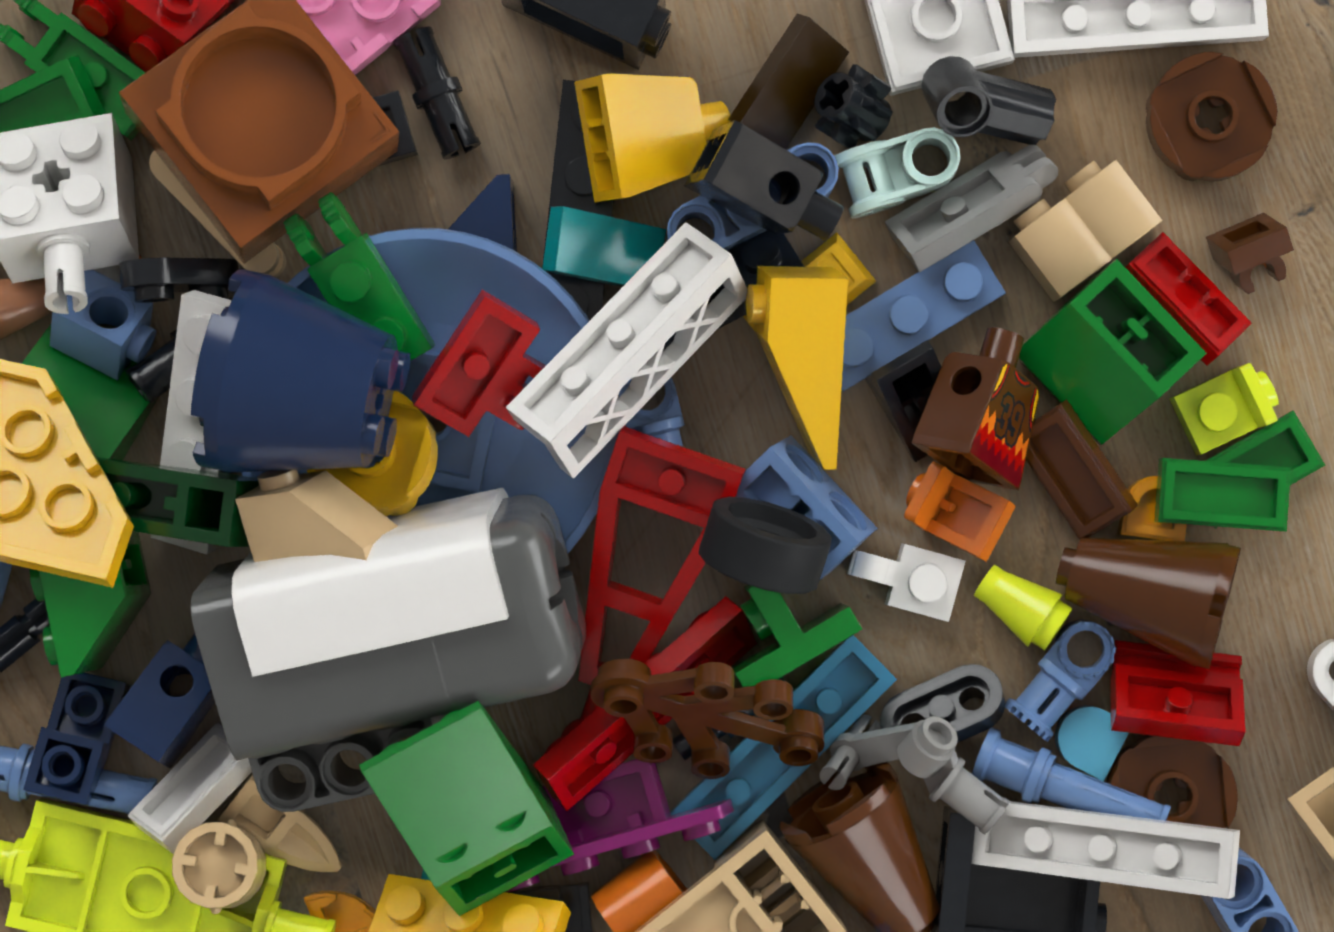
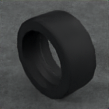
(765, 545)

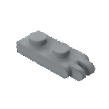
(971, 205)

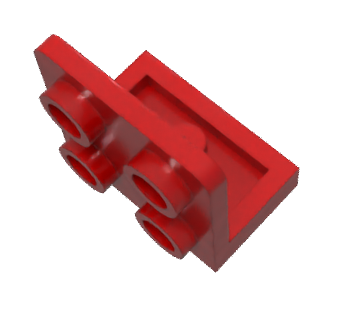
(148, 28)

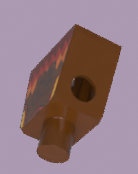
(981, 413)

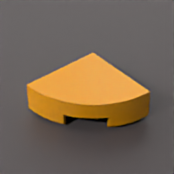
(349, 910)

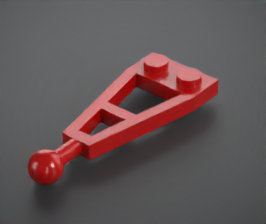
(671, 483)

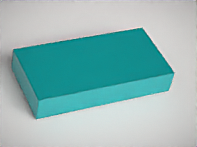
(598, 246)

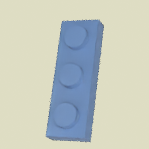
(917, 311)

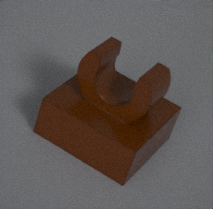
(1249, 245)

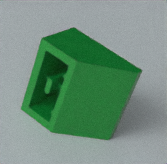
(1110, 351)
(90, 617)

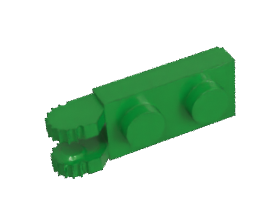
(65, 38)
(358, 277)

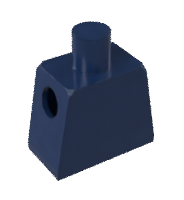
(154, 718)

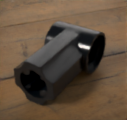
(989, 104)

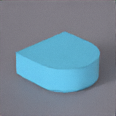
(1087, 740)

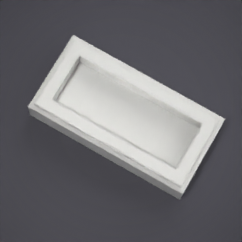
(190, 790)

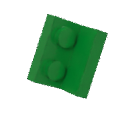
(793, 643)

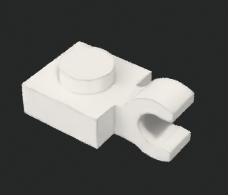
(916, 581)

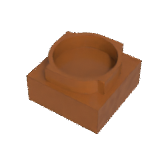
(260, 121)

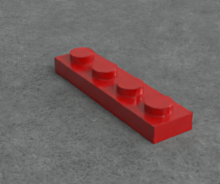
(604, 741)

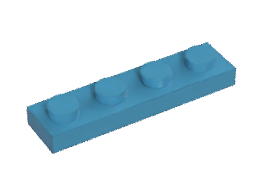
(837, 691)

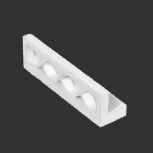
(628, 343)

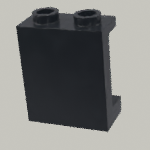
(1006, 899)

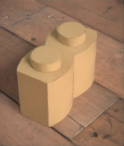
(1083, 229)

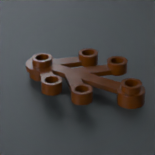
(631, 692)

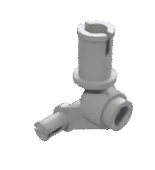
(924, 751)

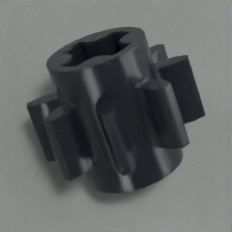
(853, 106)

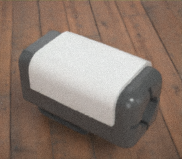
(372, 651)

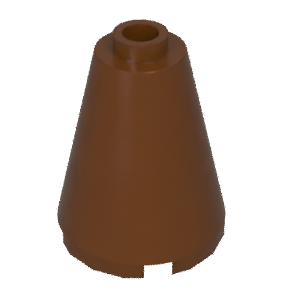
(1154, 590)
(866, 849)

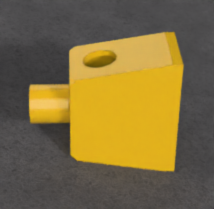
(642, 130)

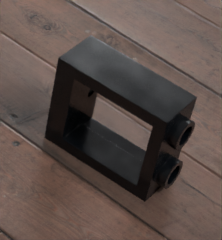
(614, 27)

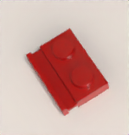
(1175, 700)

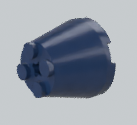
(293, 383)

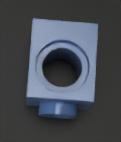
(102, 347)

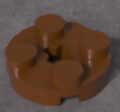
(1222, 82)
(1193, 765)

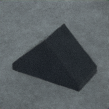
(904, 389)

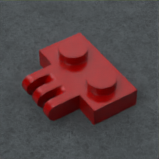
(480, 366)

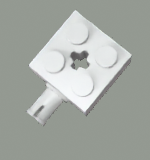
(66, 205)

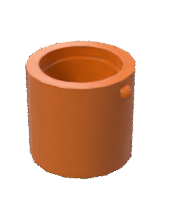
(638, 892)

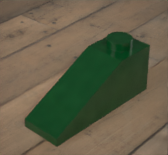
(181, 501)

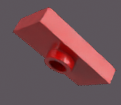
(1188, 296)

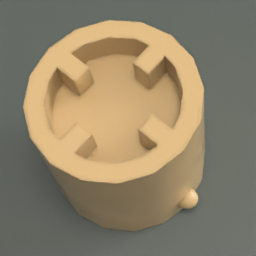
(219, 865)

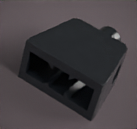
(737, 175)

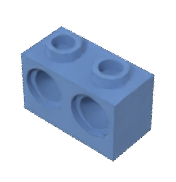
(797, 482)

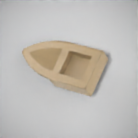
(281, 834)

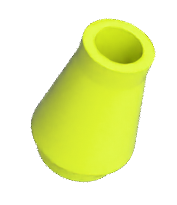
(1023, 606)

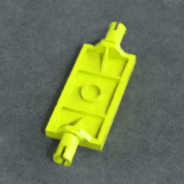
(109, 876)

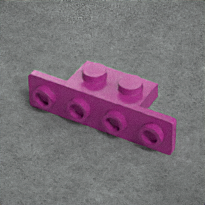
(629, 814)

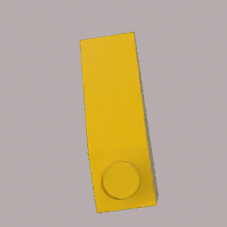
(802, 332)

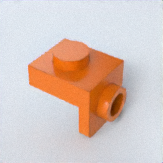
(957, 511)

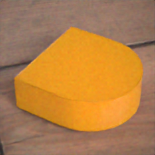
(1141, 520)

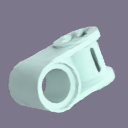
(893, 170)

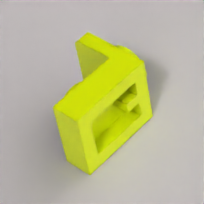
(1226, 407)

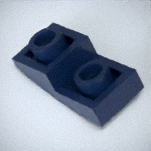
(76, 742)

